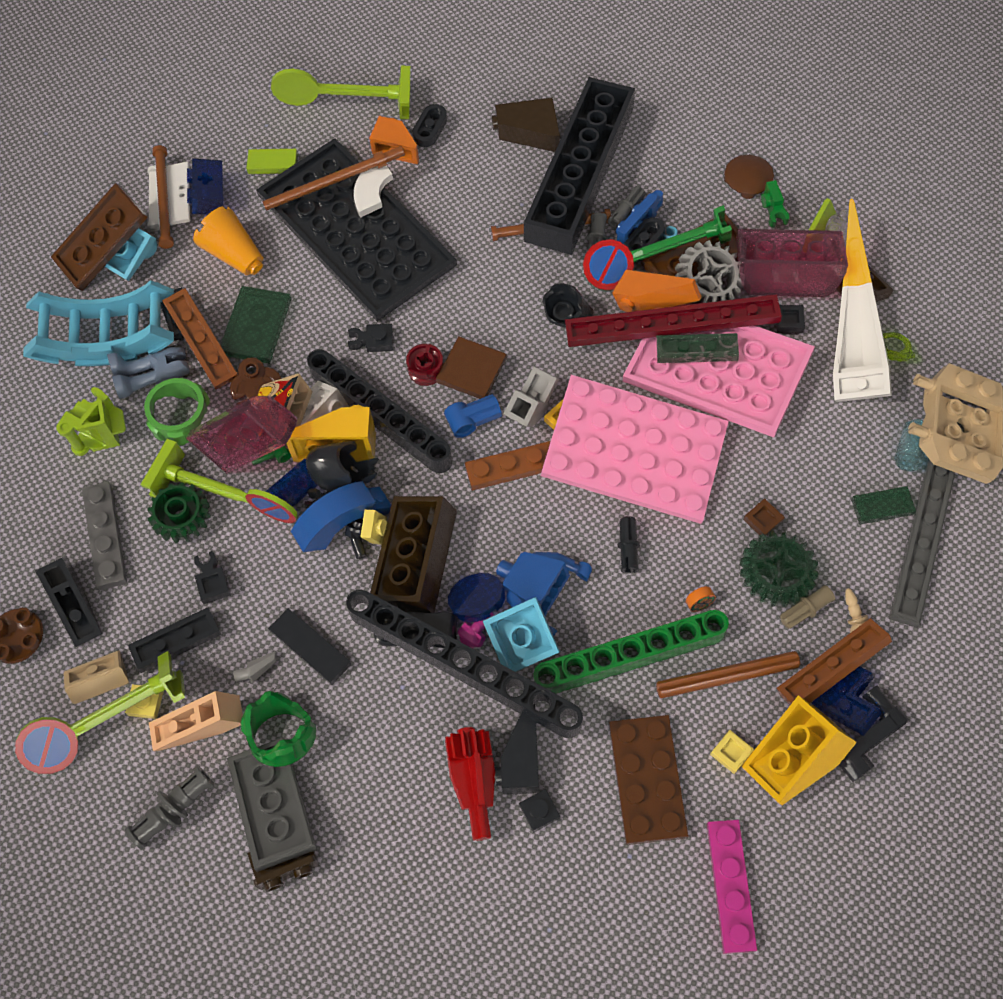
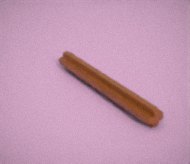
(728, 674)

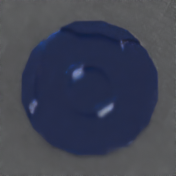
(476, 597)

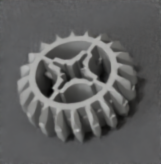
(725, 264)

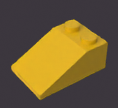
(340, 425)
(797, 751)

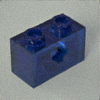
(207, 185)

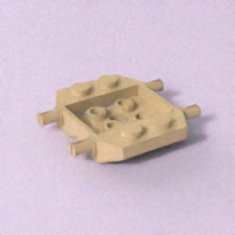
(980, 448)

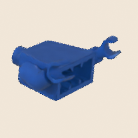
(539, 576)

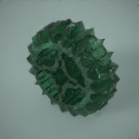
(802, 569)

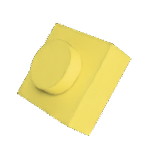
(373, 526)
(146, 708)

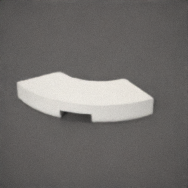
(369, 188)

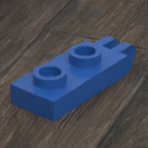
(642, 211)

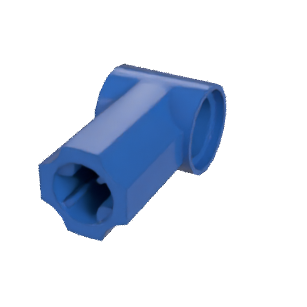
(466, 417)

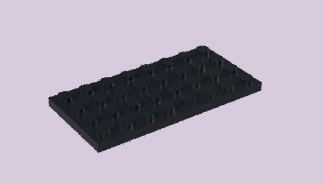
(375, 256)

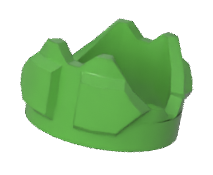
(180, 389)

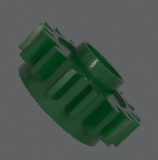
(185, 523)

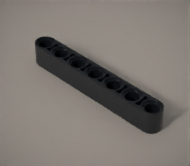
(386, 419)

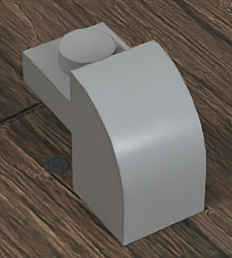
(531, 402)

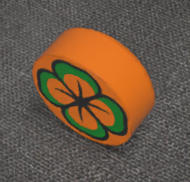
(700, 599)

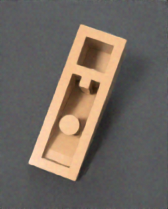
(197, 720)

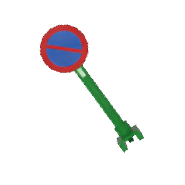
(610, 258)

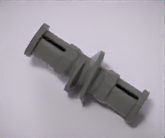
(170, 808)

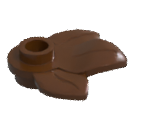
(250, 384)

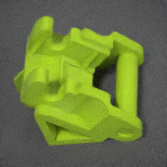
(97, 423)

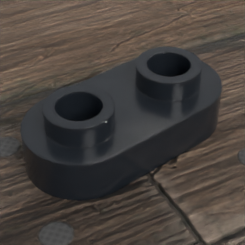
(426, 129)
(641, 235)

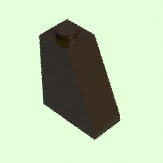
(528, 123)

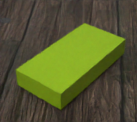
(270, 160)

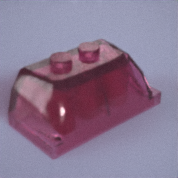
(791, 261)
(244, 432)

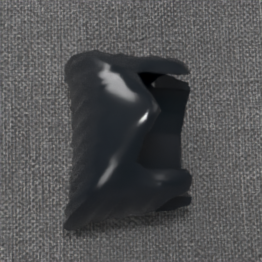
(564, 303)

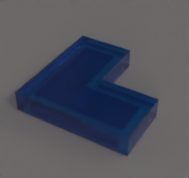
(845, 705)

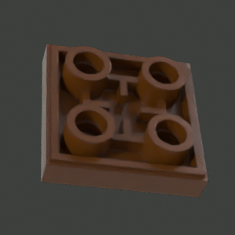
(471, 368)

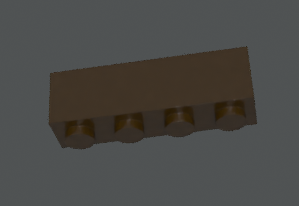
(414, 552)

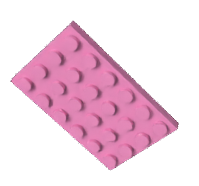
(743, 391)
(635, 449)

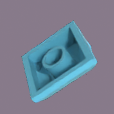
(132, 253)
(521, 635)

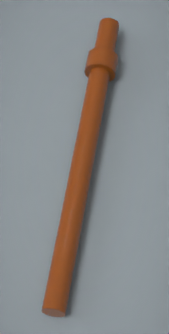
(378, 160)

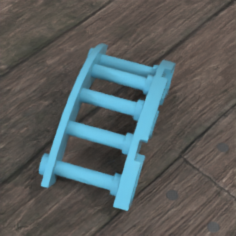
(149, 340)

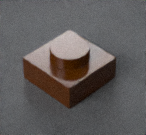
(764, 518)

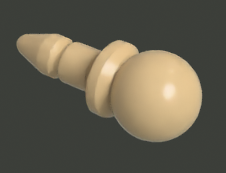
(854, 610)

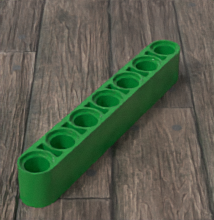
(641, 643)

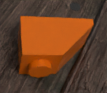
(390, 134)

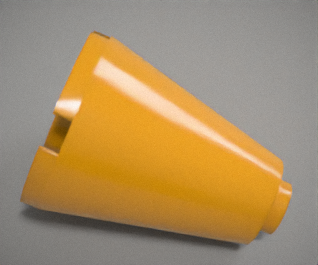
(229, 241)

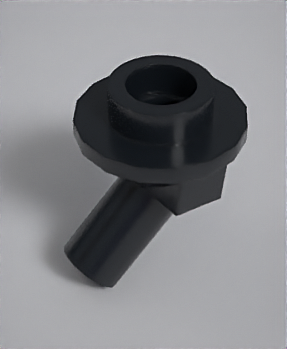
(353, 531)

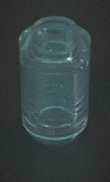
(908, 453)

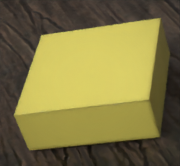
(732, 751)

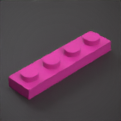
(731, 887)

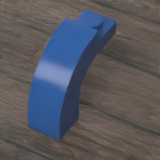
(334, 511)

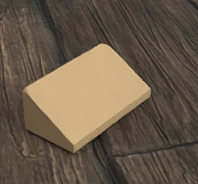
(95, 677)

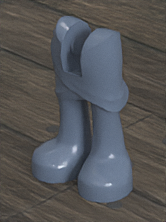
(166, 365)

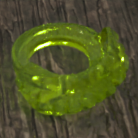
(905, 354)

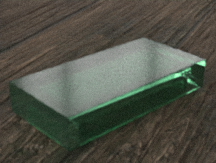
(883, 505)

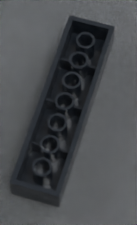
(579, 166)

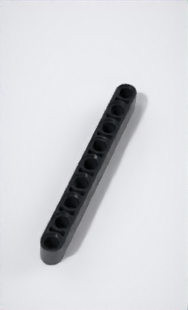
(470, 674)

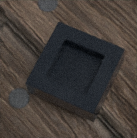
(792, 319)
(539, 810)

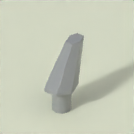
(255, 668)

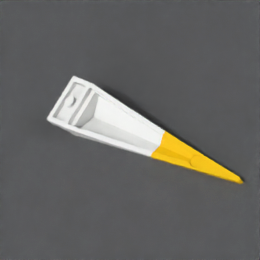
(861, 353)

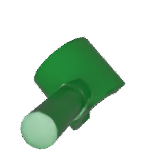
(281, 455)

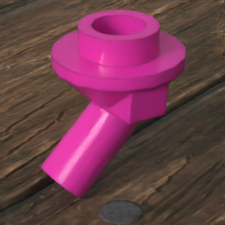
(471, 634)

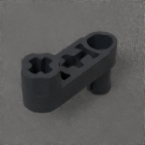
(892, 719)

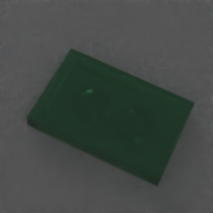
(255, 324)

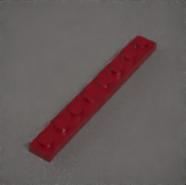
(673, 320)

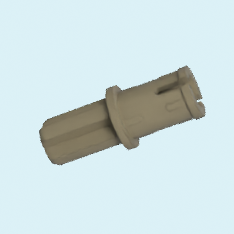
(807, 607)

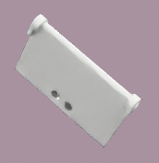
(177, 199)

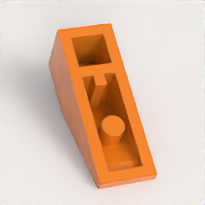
(652, 291)

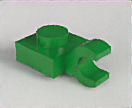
(773, 201)

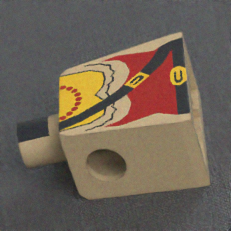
(291, 393)

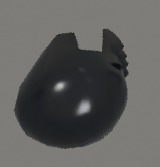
(331, 466)

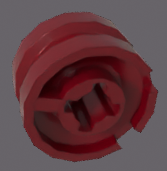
(426, 374)

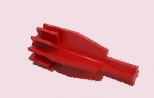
(472, 776)

